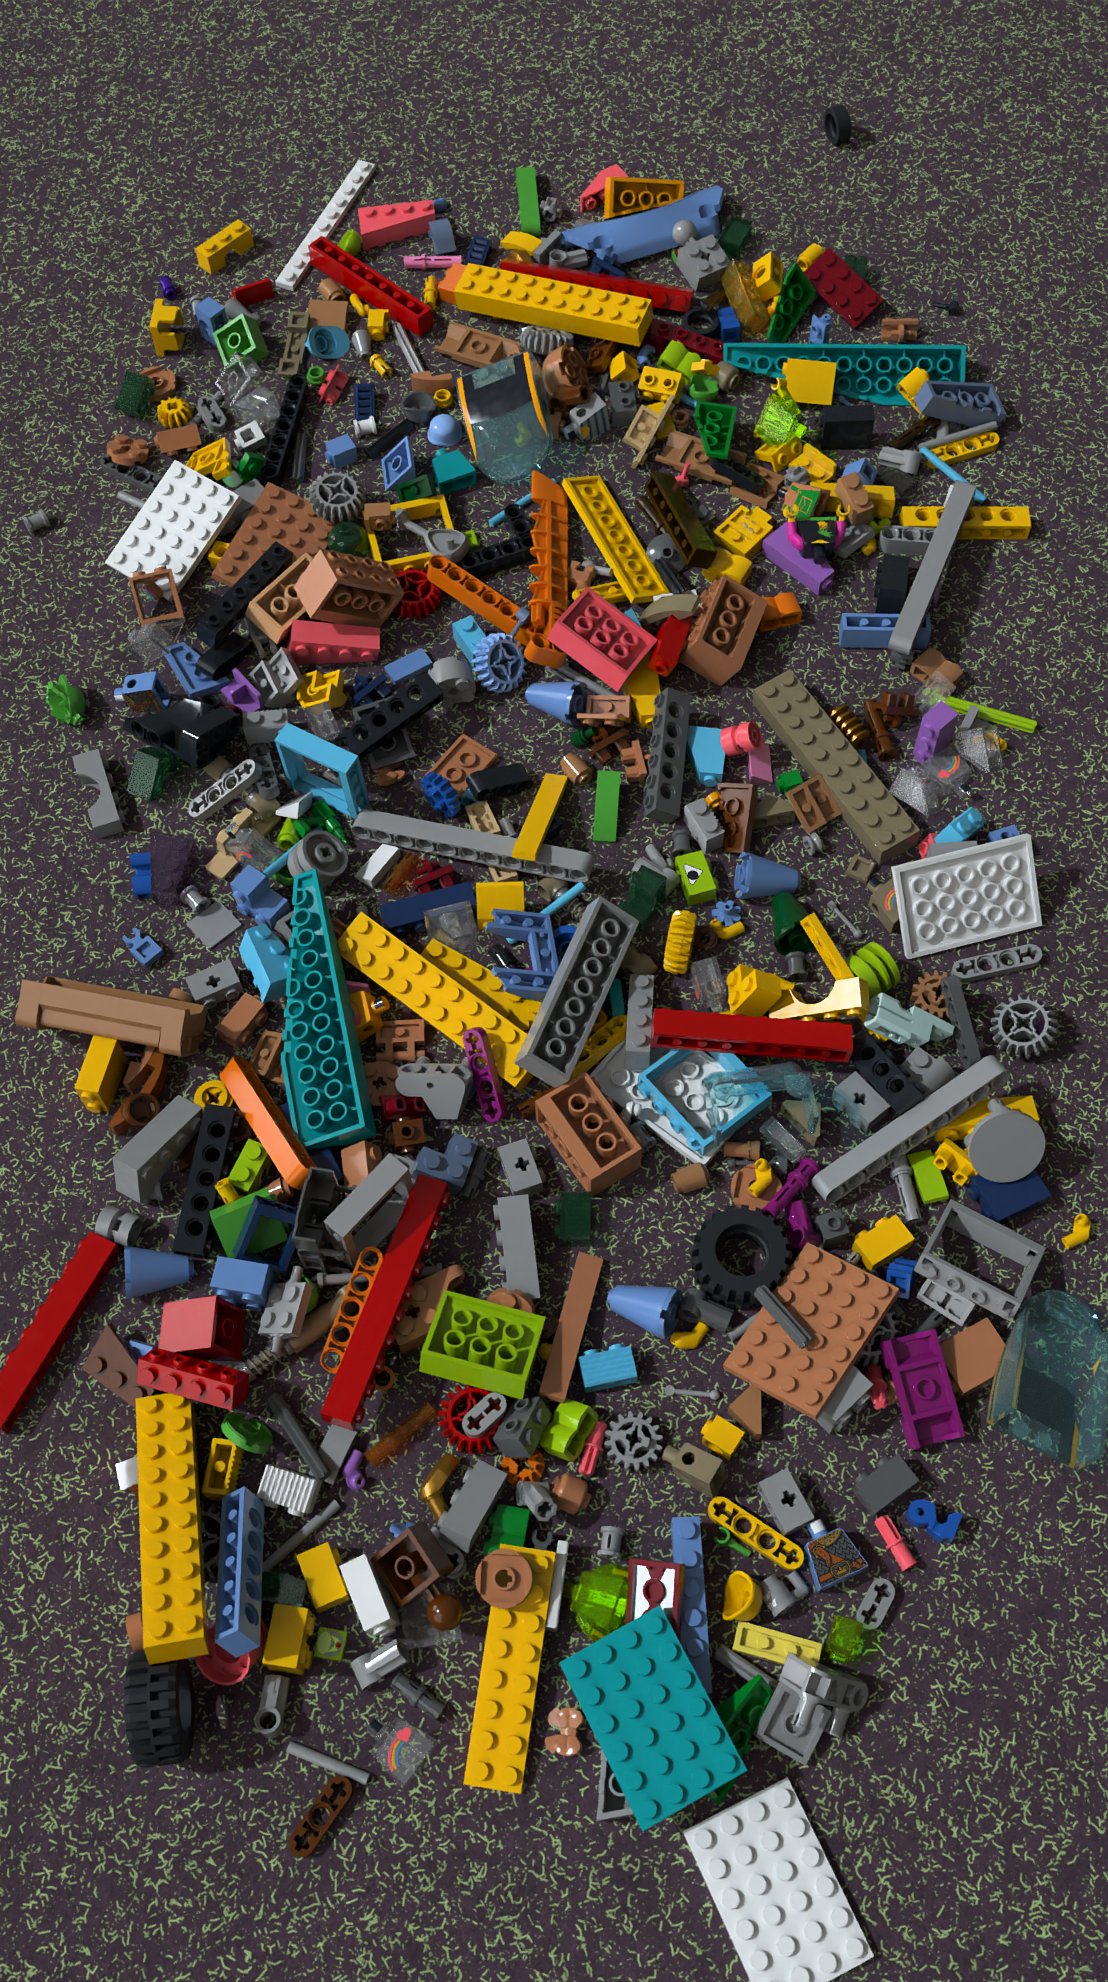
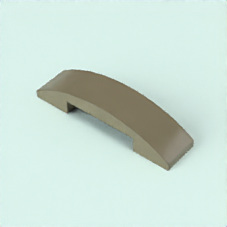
(295, 347)
(678, 605)

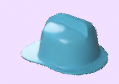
(328, 339)

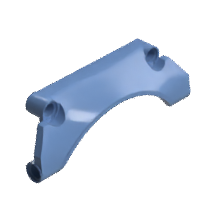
(651, 230)

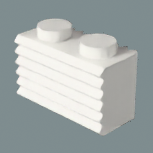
(288, 1489)

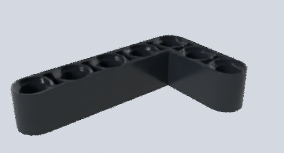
(505, 553)

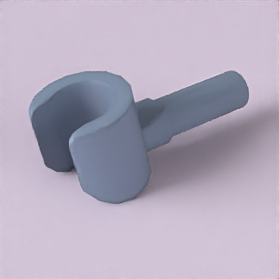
(524, 617)

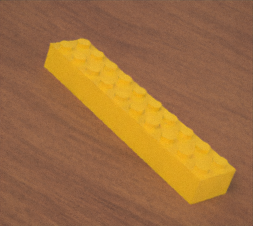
(554, 304)
(432, 994)
(170, 1530)

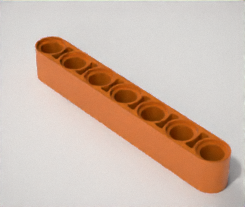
(478, 597)
(267, 1121)

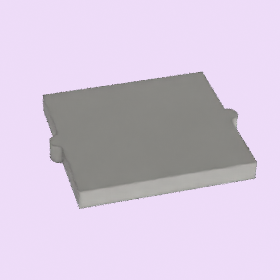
(214, 924)

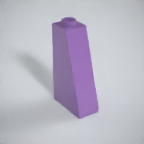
(786, 556)

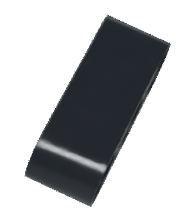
(224, 657)
(499, 782)

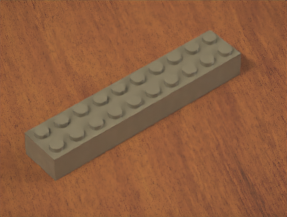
(825, 751)

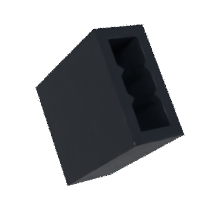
(845, 427)

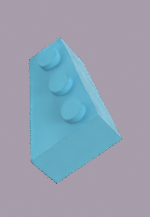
(266, 960)

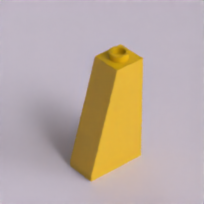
(643, 687)

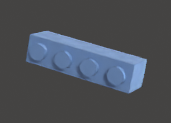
(875, 630)

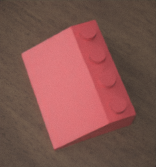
(601, 638)

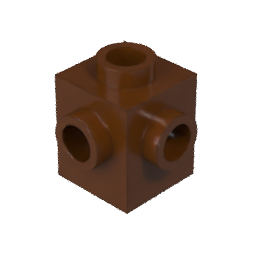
(415, 1135)

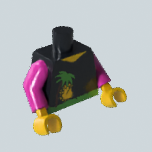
(816, 535)

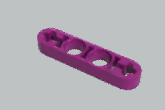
(489, 1073)

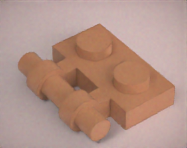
(400, 1033)

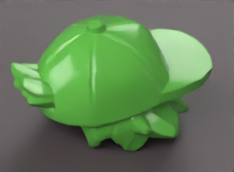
(66, 701)

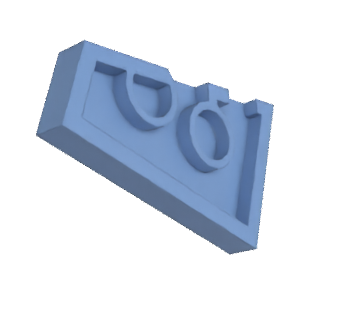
(183, 662)

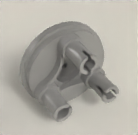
(1005, 1144)

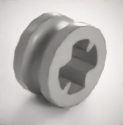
(812, 843)

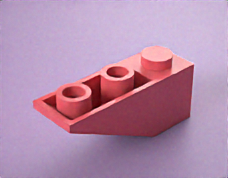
(595, 191)

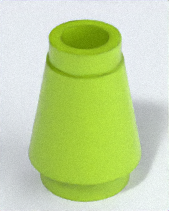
(288, 835)

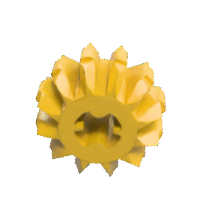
(174, 412)

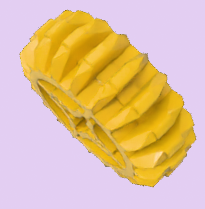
(680, 942)

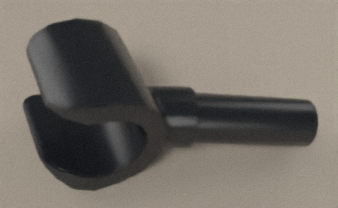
(953, 307)

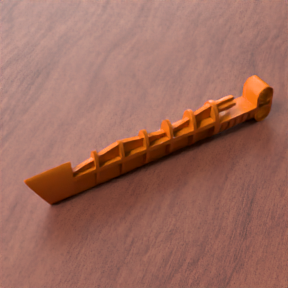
(551, 550)

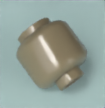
(728, 376)

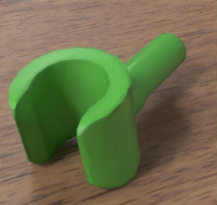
(731, 1542)

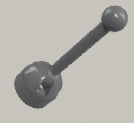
(778, 1164)

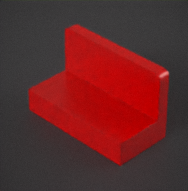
(254, 292)

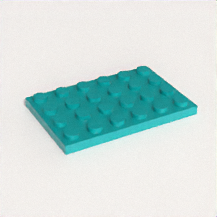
(652, 1718)

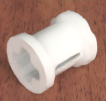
(365, 427)

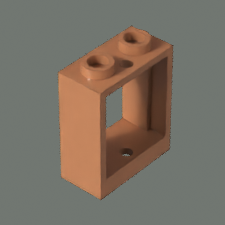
(159, 574)

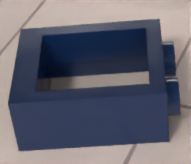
(274, 1210)

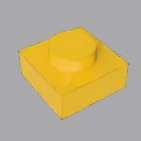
(705, 367)

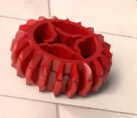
(415, 600)
(449, 1421)

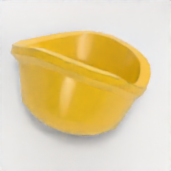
(742, 1598)

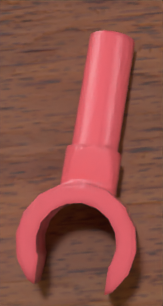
(683, 479)

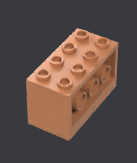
(348, 589)
(722, 630)
(589, 1133)

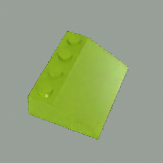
(482, 1344)

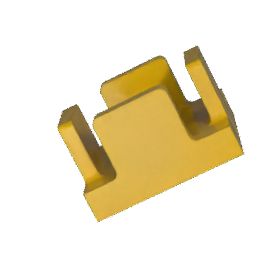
(160, 327)

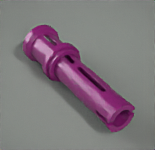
(796, 1182)

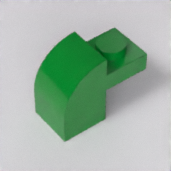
(244, 470)

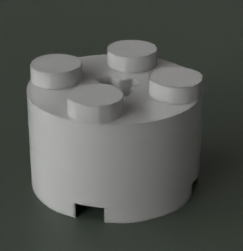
(454, 679)

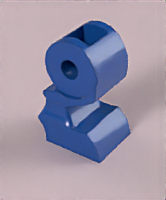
(728, 324)
(142, 880)
(902, 1275)
(923, 1514)

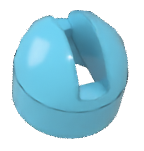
(466, 797)

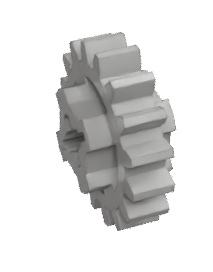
(644, 1443)

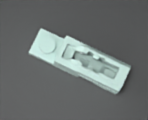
(904, 1026)

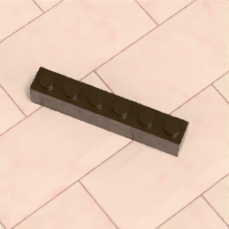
(680, 520)

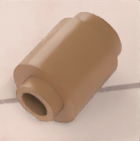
(331, 290)
(576, 769)
(690, 1178)

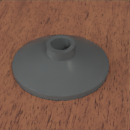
(659, 545)

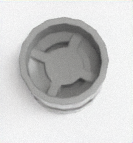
(118, 1226)

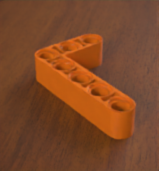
(343, 1320)

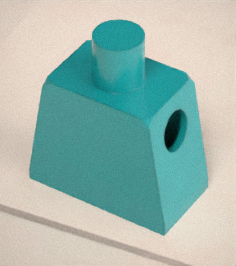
(452, 471)

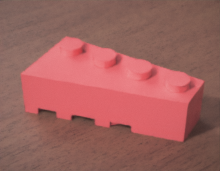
(394, 222)
(332, 643)

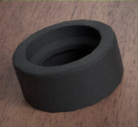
(837, 124)
(696, 315)

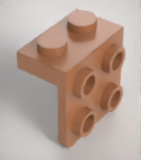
(607, 709)

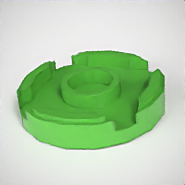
(247, 1434)

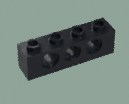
(887, 1085)

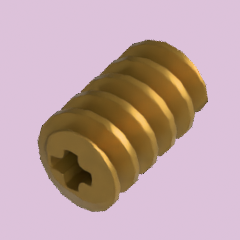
(849, 726)

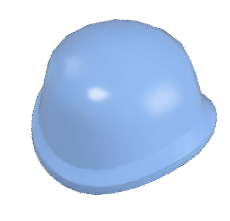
(444, 431)

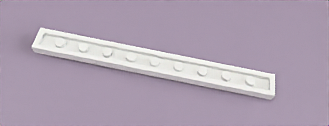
(326, 223)

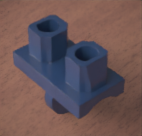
(607, 266)
(377, 686)

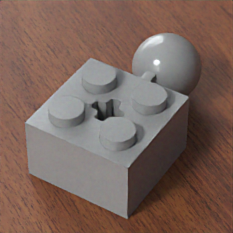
(701, 259)

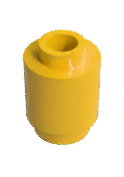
(809, 256)

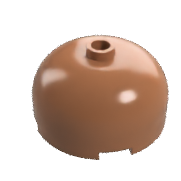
(564, 367)

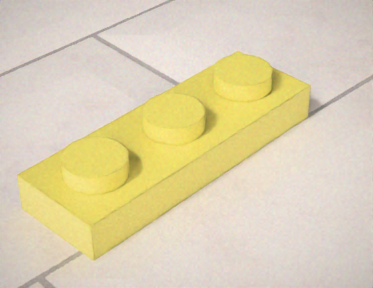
(772, 1644)

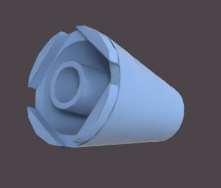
(559, 699)
(763, 877)
(154, 1271)
(647, 1307)

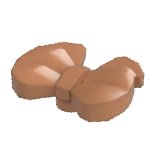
(388, 777)
(569, 1721)

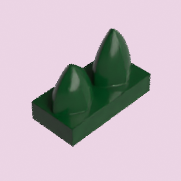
(417, 488)

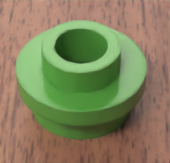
(316, 376)

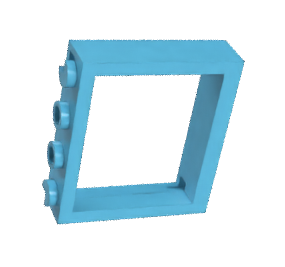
(295, 742)
(729, 1062)

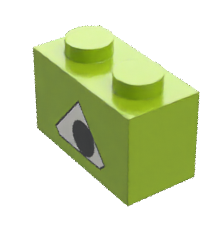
(696, 877)
(250, 1168)

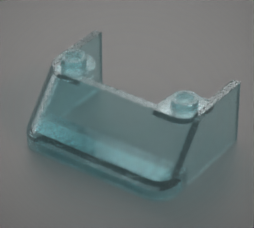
(723, 1087)

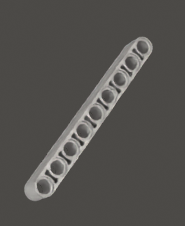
(910, 1129)

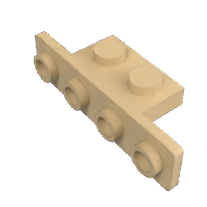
(643, 427)
(223, 861)

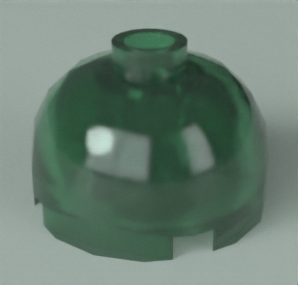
(348, 538)

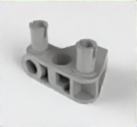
(442, 1092)
(825, 1686)

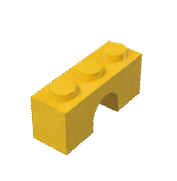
(213, 252)

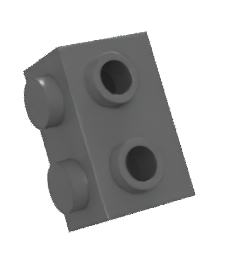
(622, 402)
(522, 1427)

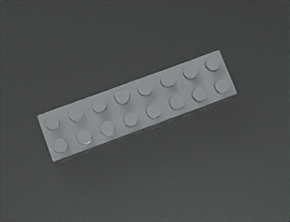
(577, 993)

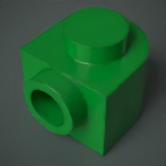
(788, 781)

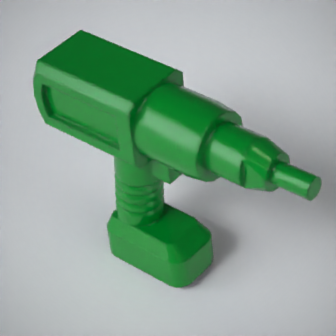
(324, 818)

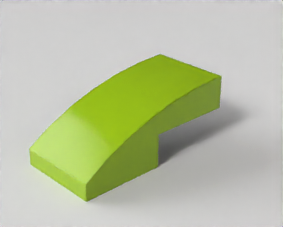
(927, 1177)

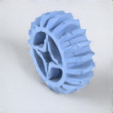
(493, 650)

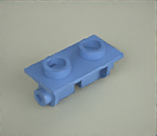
(820, 329)

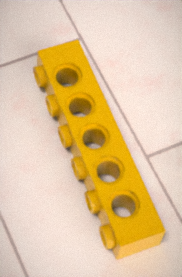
(979, 523)

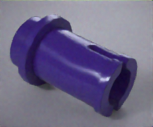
(169, 291)

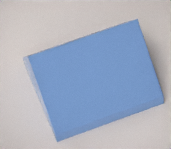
(398, 465)

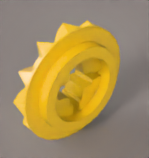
(214, 1088)

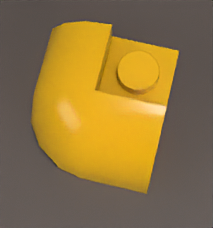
(322, 688)

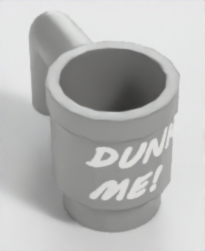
(778, 1596)

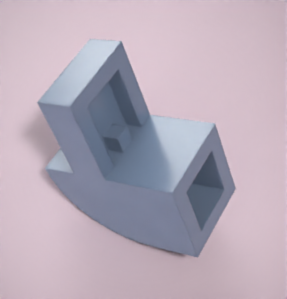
(441, 236)

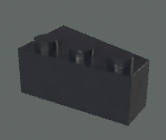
(891, 584)

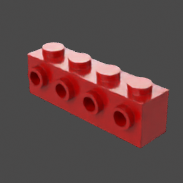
(193, 1378)

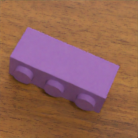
(935, 731)

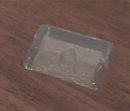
(932, 692)
(783, 1140)

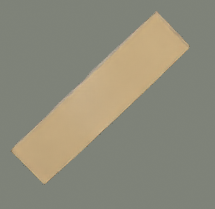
(483, 820)

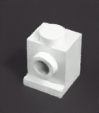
(249, 432)

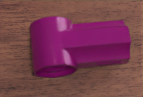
(800, 1226)

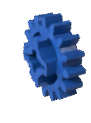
(441, 794)

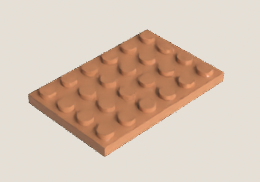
(274, 517)
(838, 1310)

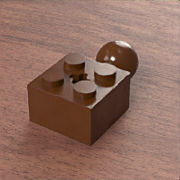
(413, 1568)

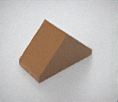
(747, 1411)

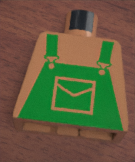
(808, 498)

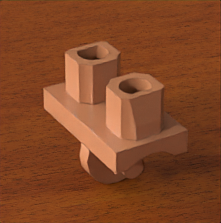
(899, 329)
(635, 756)

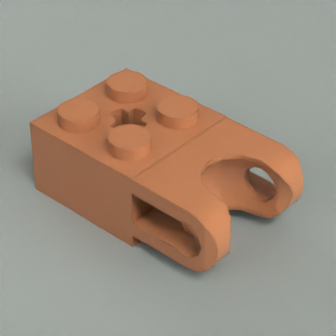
(424, 1303)

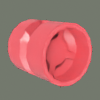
(741, 738)

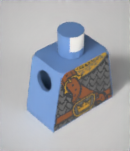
(144, 693)
(831, 1556)

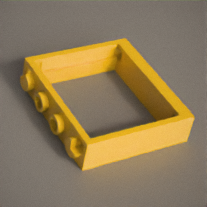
(417, 510)

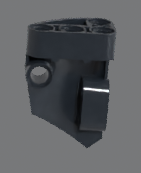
(189, 729)

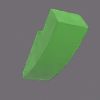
(606, 806)

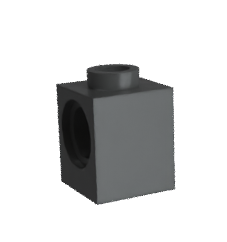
(831, 1229)

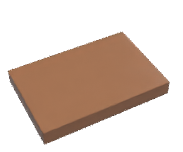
(461, 760)

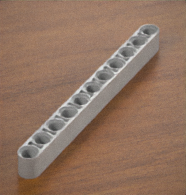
(932, 568)
(470, 845)

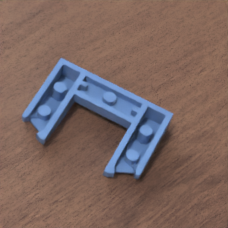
(538, 932)

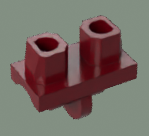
(443, 875)
(401, 1106)

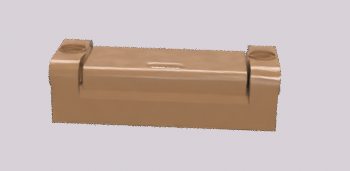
(112, 1013)

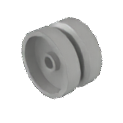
(321, 852)

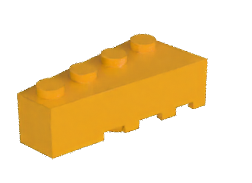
(636, 194)

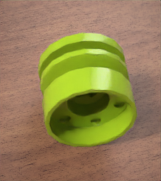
(876, 967)

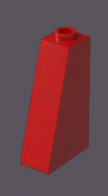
(671, 637)

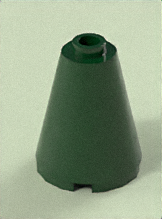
(787, 930)

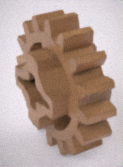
(925, 990)

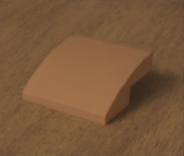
(328, 313)
(763, 499)
(813, 803)
(267, 1057)

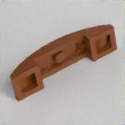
(159, 1067)

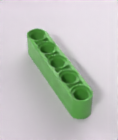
(528, 201)

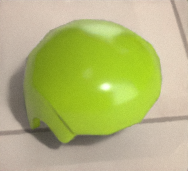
(351, 242)

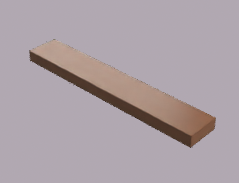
(570, 1327)

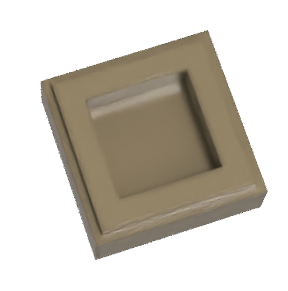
(860, 869)

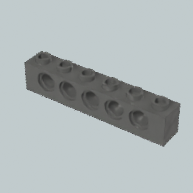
(667, 756)

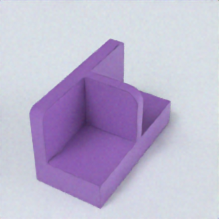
(243, 694)

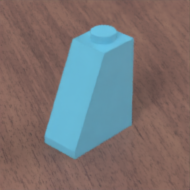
(705, 754)

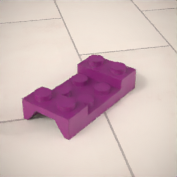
(922, 1389)

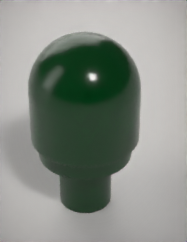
(582, 736)

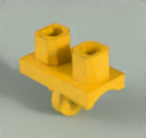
(956, 1160)

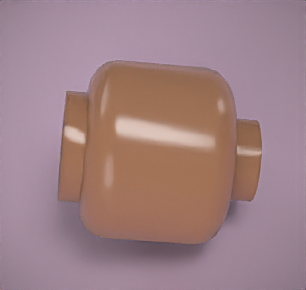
(570, 1493)

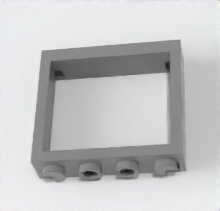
(387, 1175)
(992, 1236)

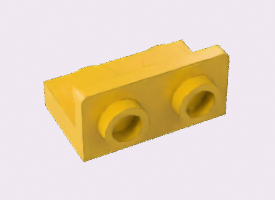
(780, 454)
(817, 464)

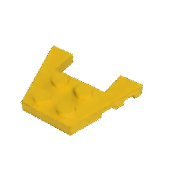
(212, 458)

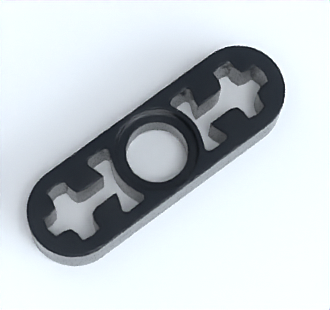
(738, 473)

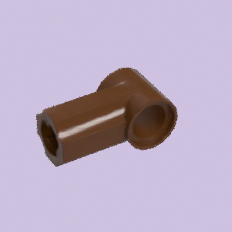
(569, 396)

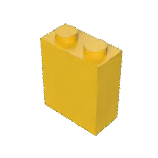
(810, 380)
(100, 1074)

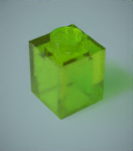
(843, 1639)

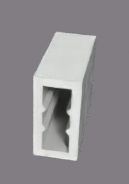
(370, 1597)

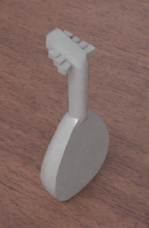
(442, 542)

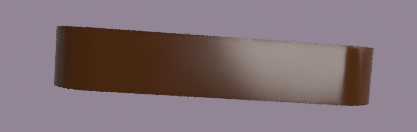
(301, 1831)

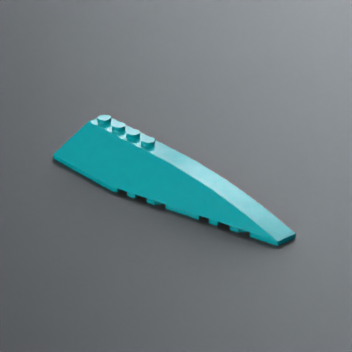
(862, 370)
(320, 1038)

